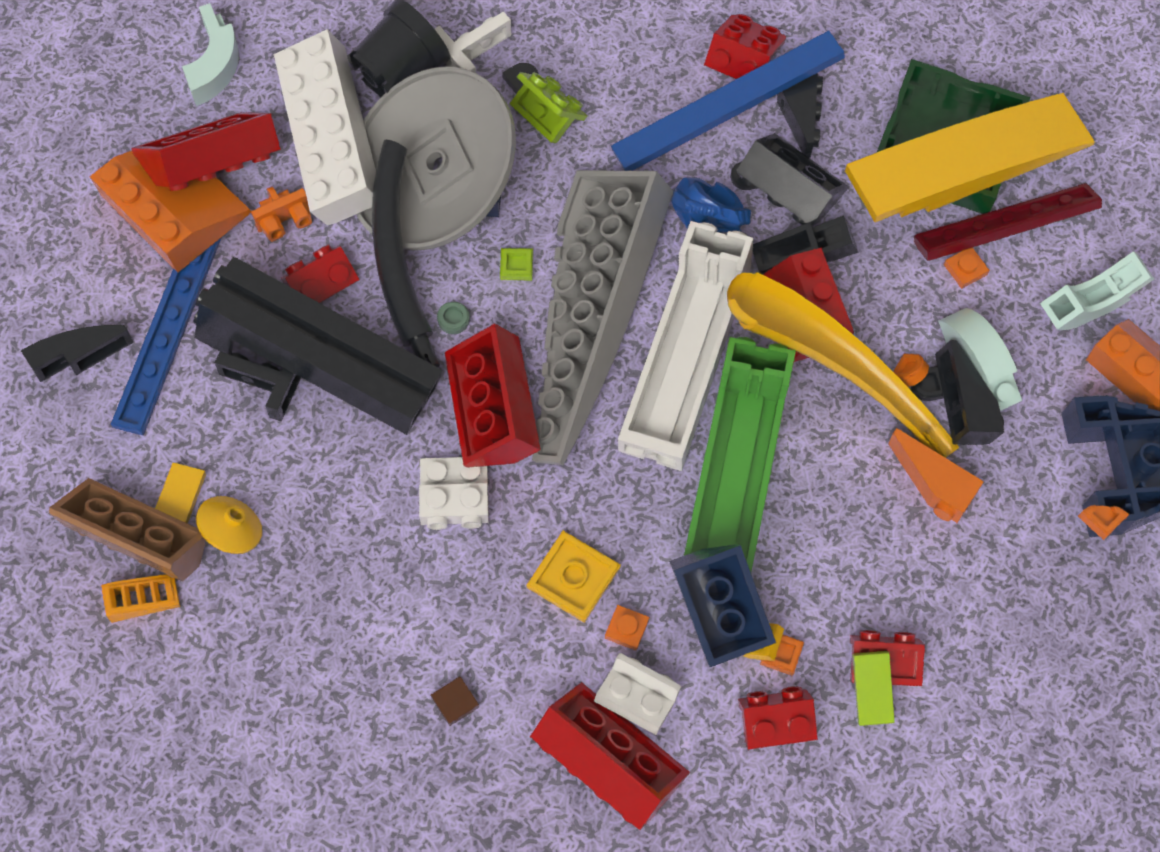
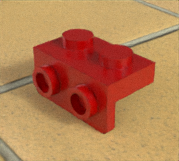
(323, 275)
(778, 717)

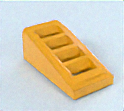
(130, 611)

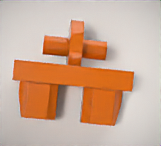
(279, 209)

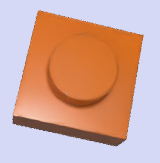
(966, 267)
(627, 627)

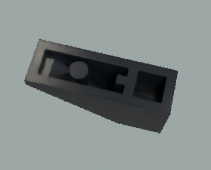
(969, 403)

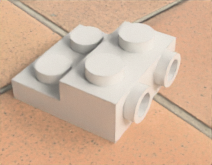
(452, 493)

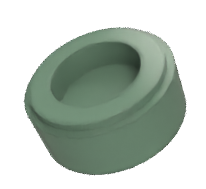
(453, 317)

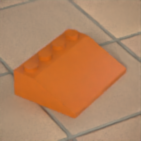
(172, 222)

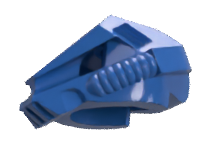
(715, 204)

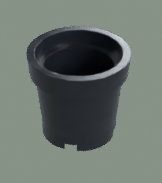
(398, 48)

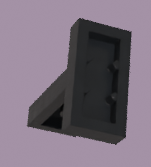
(265, 376)

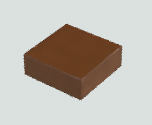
(455, 701)

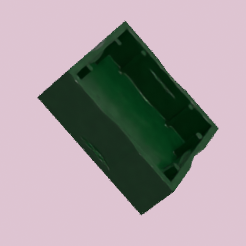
(938, 99)

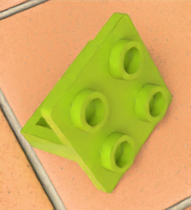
(546, 105)

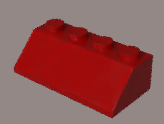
(208, 149)
(492, 399)
(609, 755)

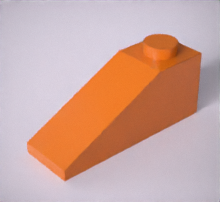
(939, 480)

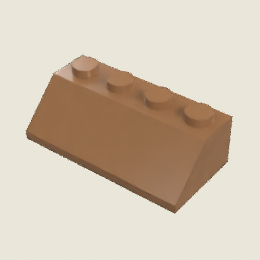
(131, 528)

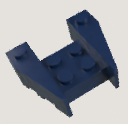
(1133, 450)

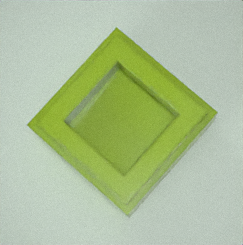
(516, 264)

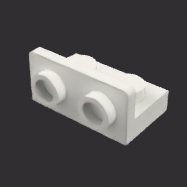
(638, 693)

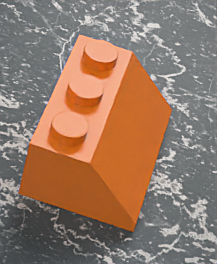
(1130, 362)

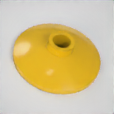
(229, 525)

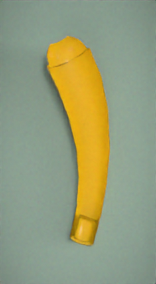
(800, 325)

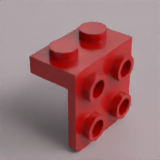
(742, 46)

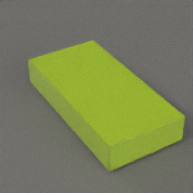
(873, 688)

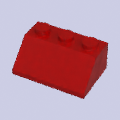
(812, 279)

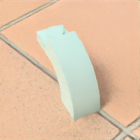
(219, 62)
(1101, 295)
(985, 352)

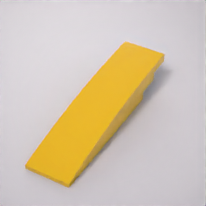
(967, 157)

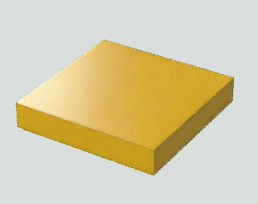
(573, 576)

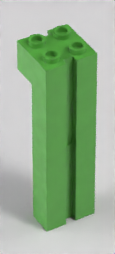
(741, 447)

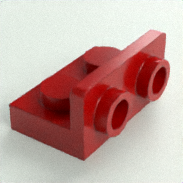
(904, 651)

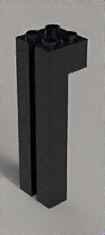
(314, 344)

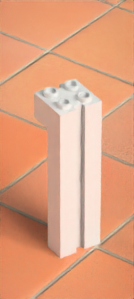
(685, 347)

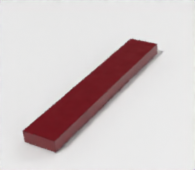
(1007, 221)

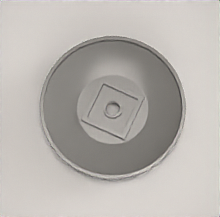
(449, 117)

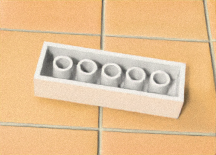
(327, 127)

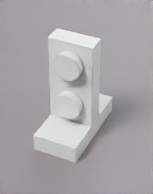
(476, 42)

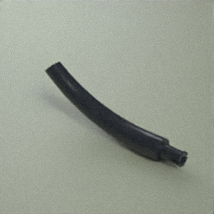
(390, 256)

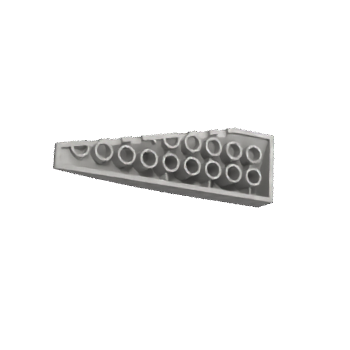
(603, 261)

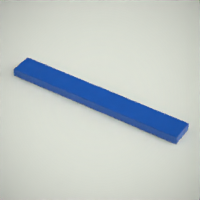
(728, 101)
(161, 344)

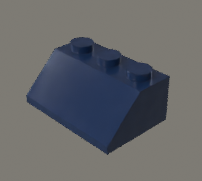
(722, 603)

